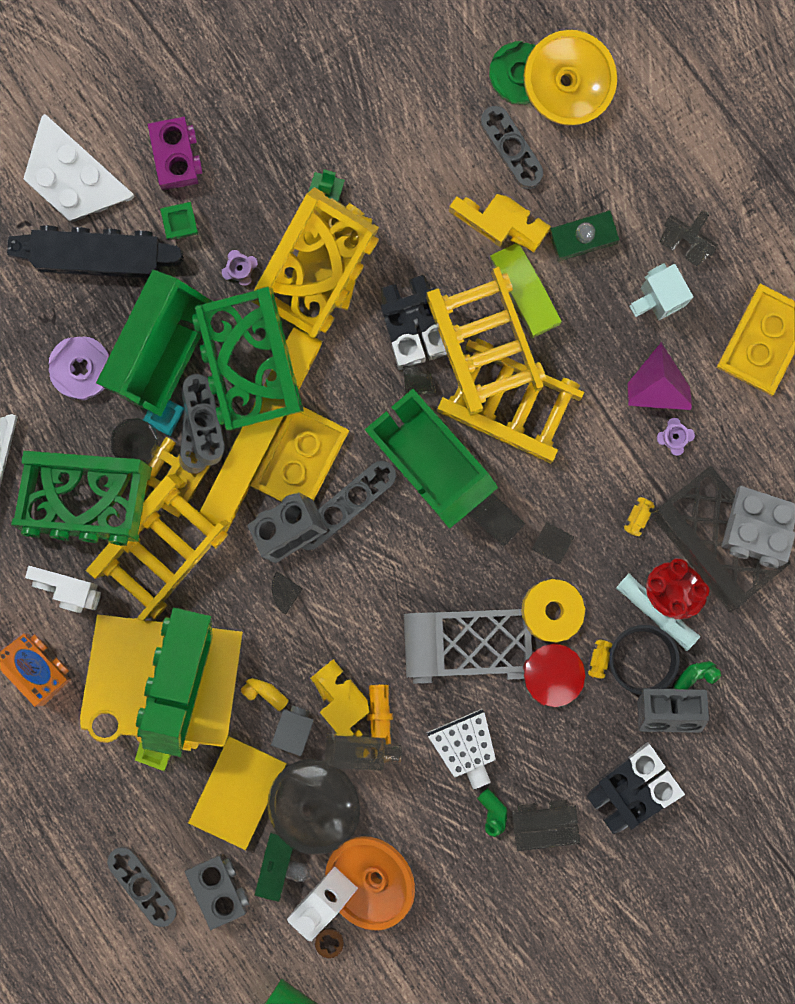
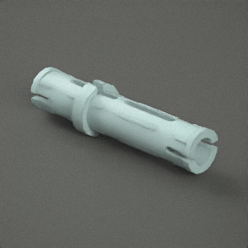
(674, 627)

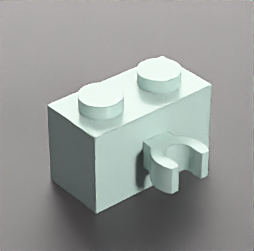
(663, 291)

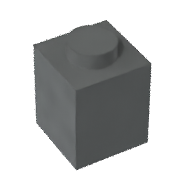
(293, 730)

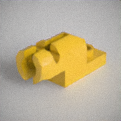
(501, 219)
(345, 700)

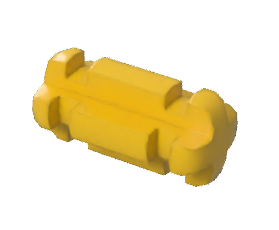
(639, 516)
(600, 659)

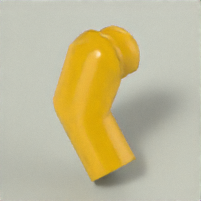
(266, 690)

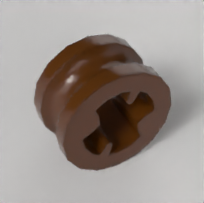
(324, 952)

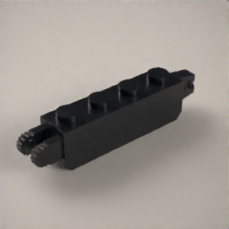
(94, 253)

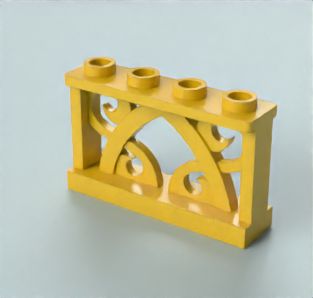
(309, 220)

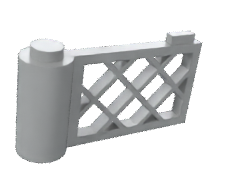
(426, 650)

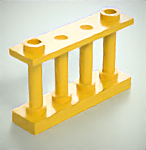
(464, 365)
(513, 432)
(168, 494)

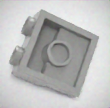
(760, 527)

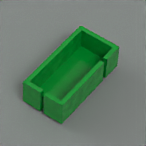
(153, 345)
(432, 459)
(175, 681)

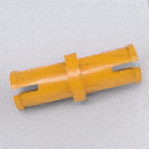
(380, 711)

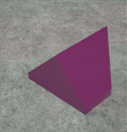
(659, 384)

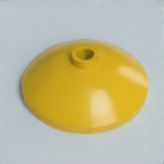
(590, 75)

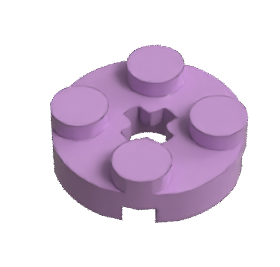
(62, 368)

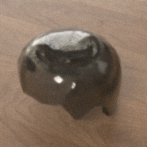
(134, 440)

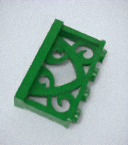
(264, 317)
(95, 467)

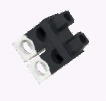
(407, 316)
(624, 789)

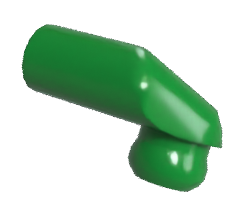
(696, 672)
(496, 813)

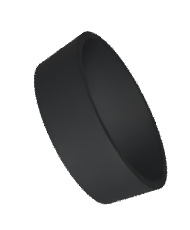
(674, 653)

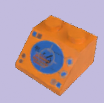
(33, 670)

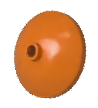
(376, 902)

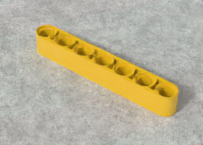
(255, 439)

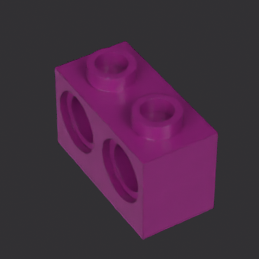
(167, 155)

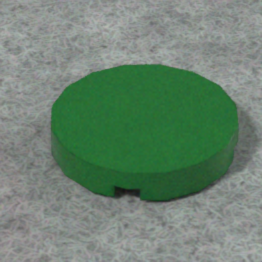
(507, 72)

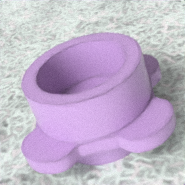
(231, 271)
(675, 427)

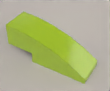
(528, 292)

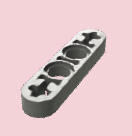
(349, 509)

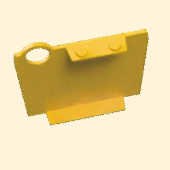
(123, 662)

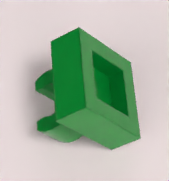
(328, 184)
(179, 221)

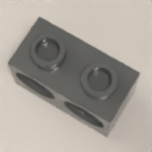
(289, 534)
(672, 710)
(208, 894)

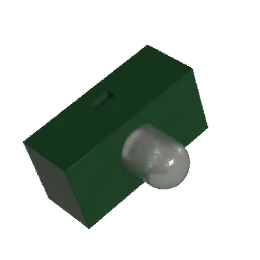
(584, 236)
(277, 868)

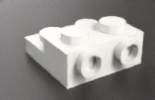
(72, 592)

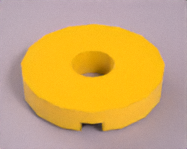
(571, 609)

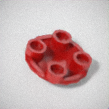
(676, 590)
(554, 675)

